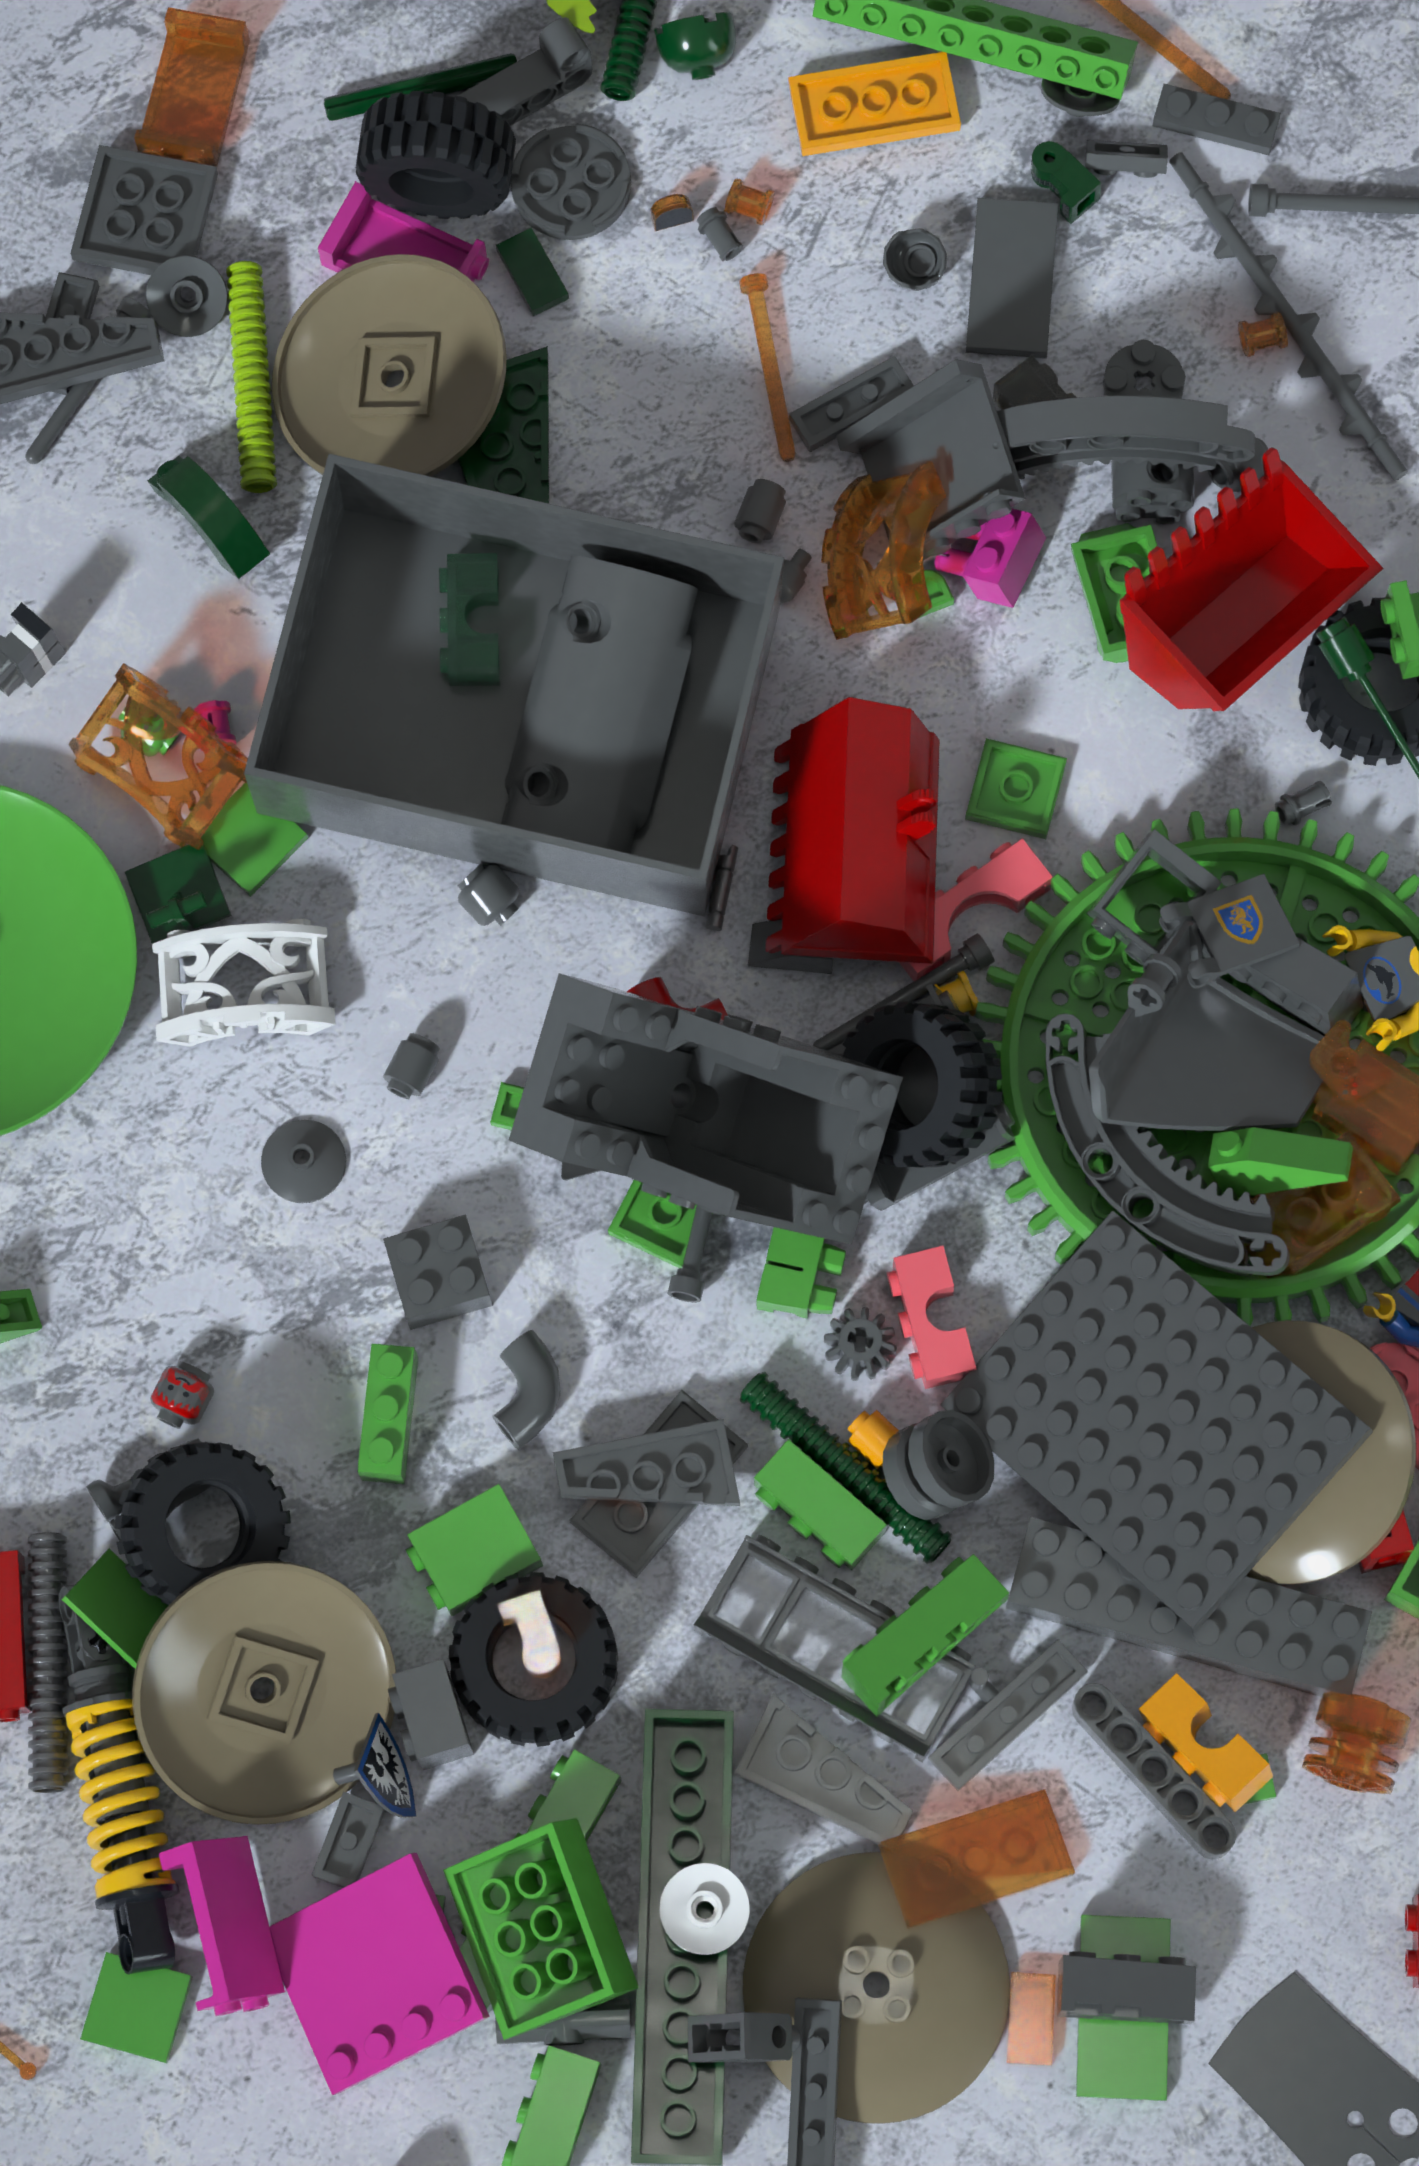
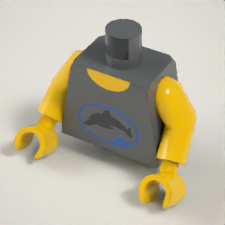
(1386, 976)

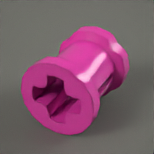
(217, 714)

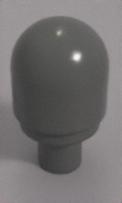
(794, 575)

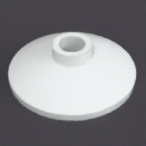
(704, 1884)

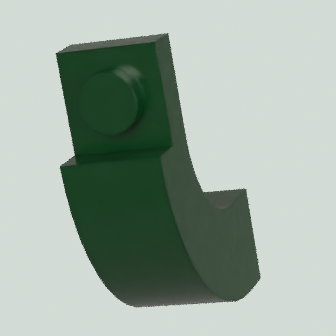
(211, 514)

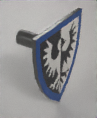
(381, 1771)

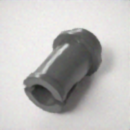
(719, 233)
(1296, 806)

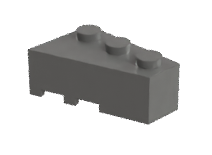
(1126, 1988)

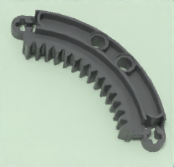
(1122, 430)
(1186, 1213)

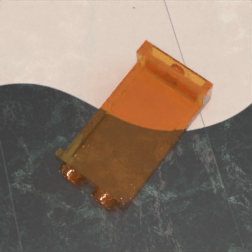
(194, 87)

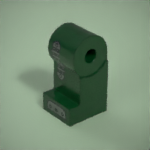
(1066, 177)

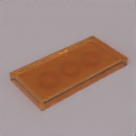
(976, 1859)

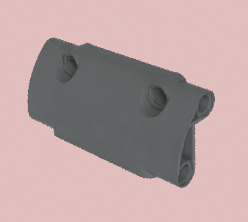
(601, 705)

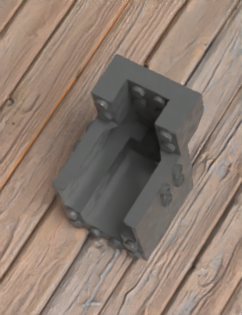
(705, 1109)

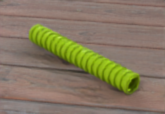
(251, 377)

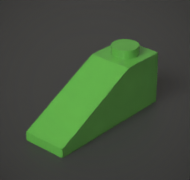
(1276, 1160)

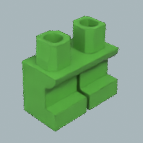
(792, 1273)

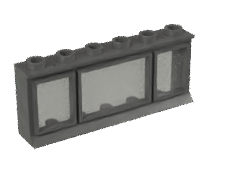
(805, 1630)

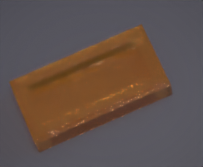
(1031, 2019)

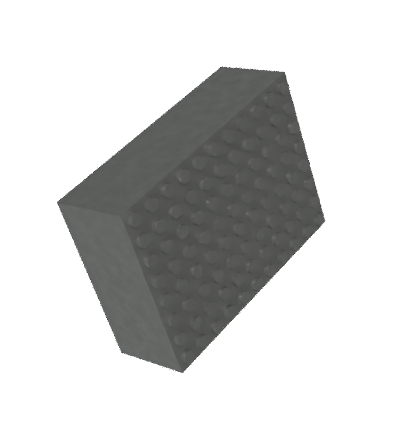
(383, 748)

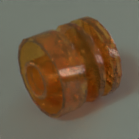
(1359, 1734)

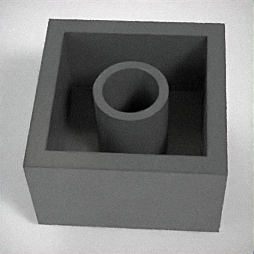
(437, 1272)
(432, 1715)

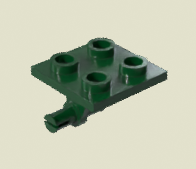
(177, 892)

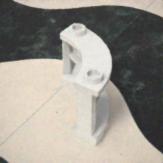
(286, 1016)

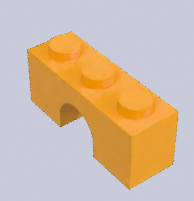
(1230, 1772)

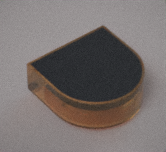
(671, 212)

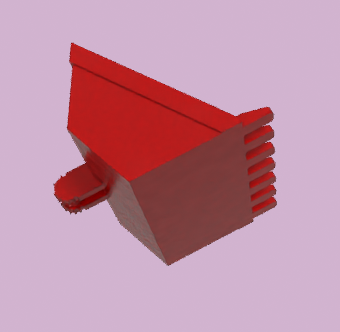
(1240, 589)
(857, 836)

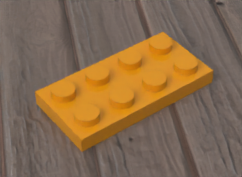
(874, 103)

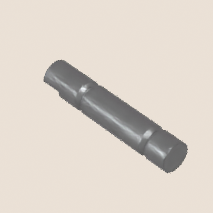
(721, 889)

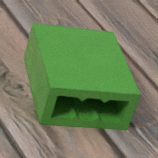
(472, 1549)

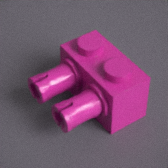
(1000, 559)

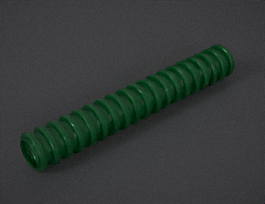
(628, 49)
(842, 1465)

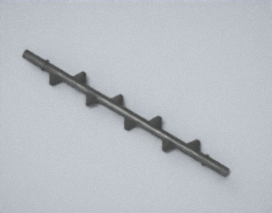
(1299, 326)

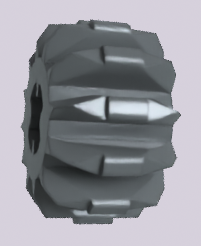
(845, 1350)

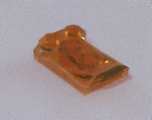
(1326, 1215)

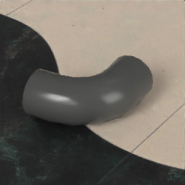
(536, 1392)

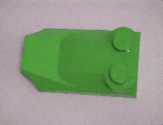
(1101, 564)

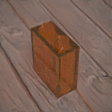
(1381, 1122)

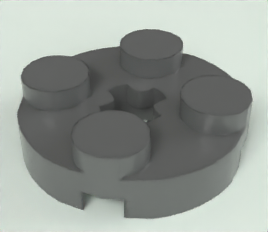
(1144, 360)

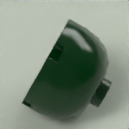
(696, 44)

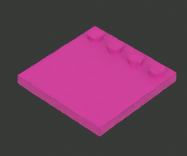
(375, 1974)

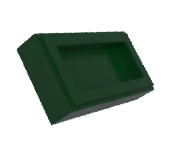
(532, 271)

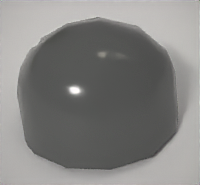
(915, 259)

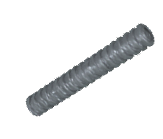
(47, 1663)

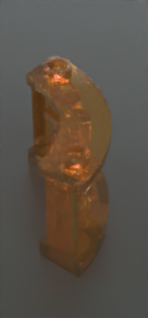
(907, 508)
(222, 764)

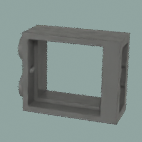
(1172, 860)

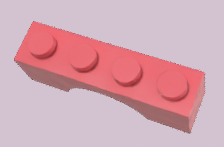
(1007, 880)

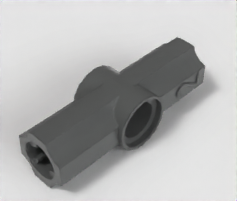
(602, 2022)

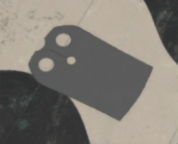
(1310, 2070)

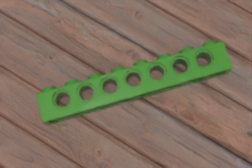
(996, 37)

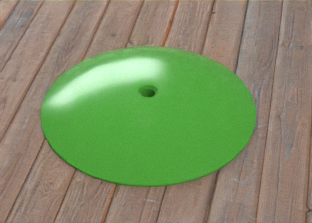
(62, 958)

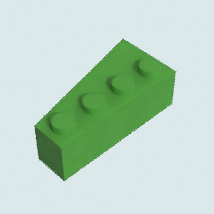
(923, 1633)

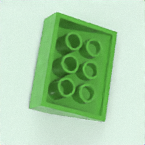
(540, 1928)

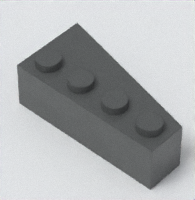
(1305, 986)

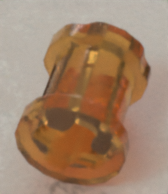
(749, 201)
(1263, 334)

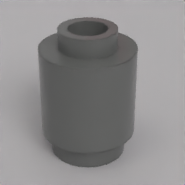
(760, 511)
(411, 1066)

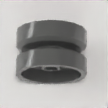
(938, 1465)

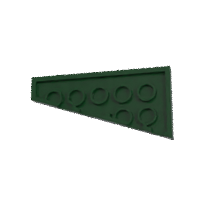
(515, 444)

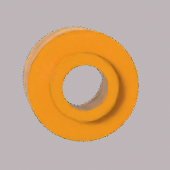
(871, 1435)

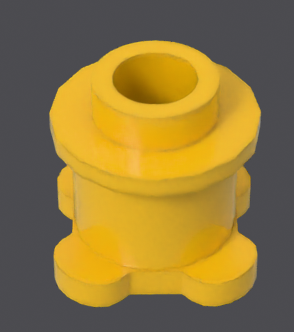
(962, 993)

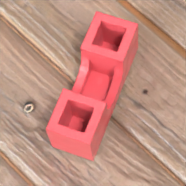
(939, 1354)

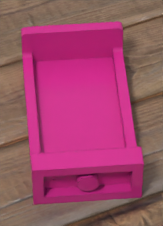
(373, 230)
(229, 1922)

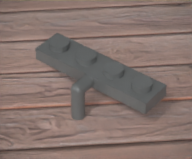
(1006, 1713)

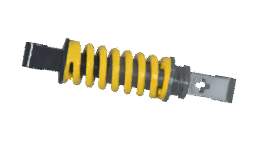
(119, 1806)

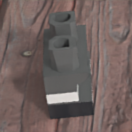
(27, 650)

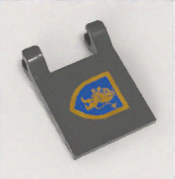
(1236, 925)

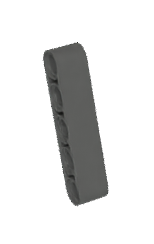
(1148, 1749)

